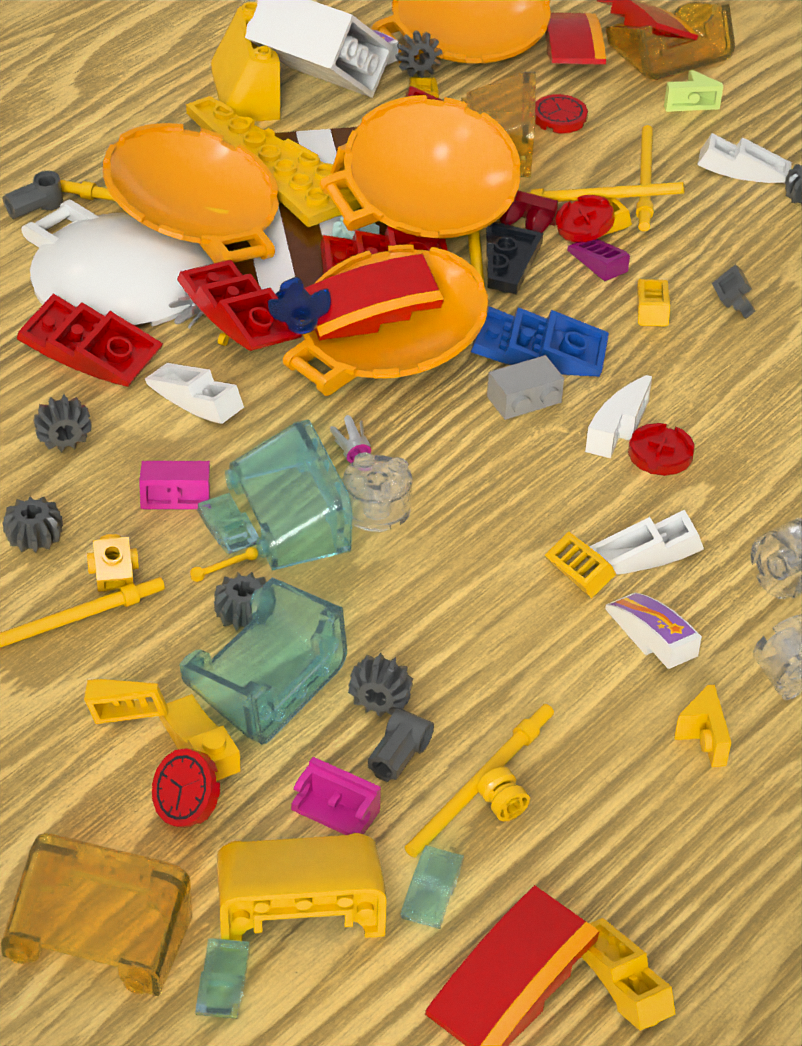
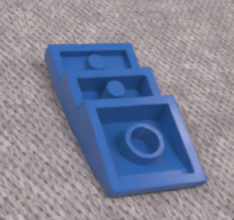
(567, 342)

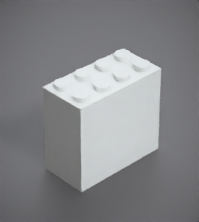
(321, 42)

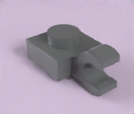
(732, 289)

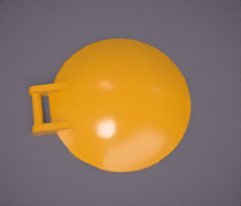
(471, 28)
(426, 169)
(172, 173)
(402, 346)

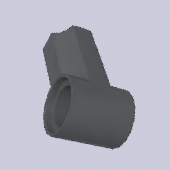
(42, 193)
(402, 739)

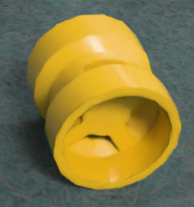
(501, 790)

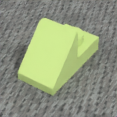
(695, 94)

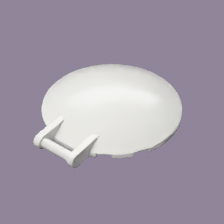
(110, 264)

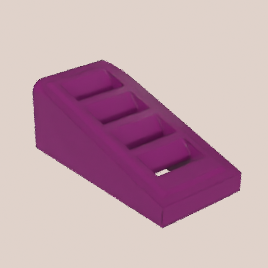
(601, 258)

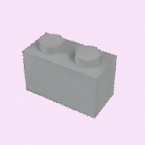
(525, 387)

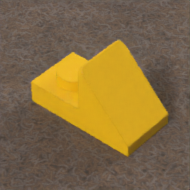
(705, 721)

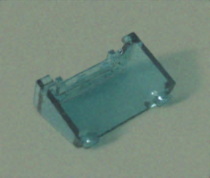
(294, 497)
(273, 662)

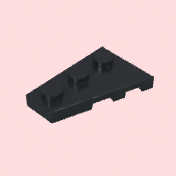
(510, 255)

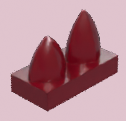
(537, 210)

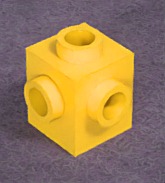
(112, 562)

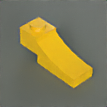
(195, 730)
(625, 973)

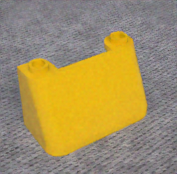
(247, 74)
(300, 882)

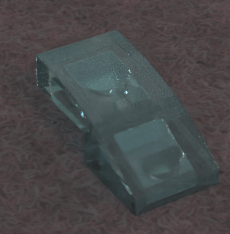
(226, 523)
(432, 886)
(223, 978)

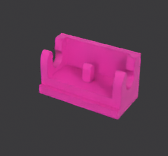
(174, 484)
(336, 798)

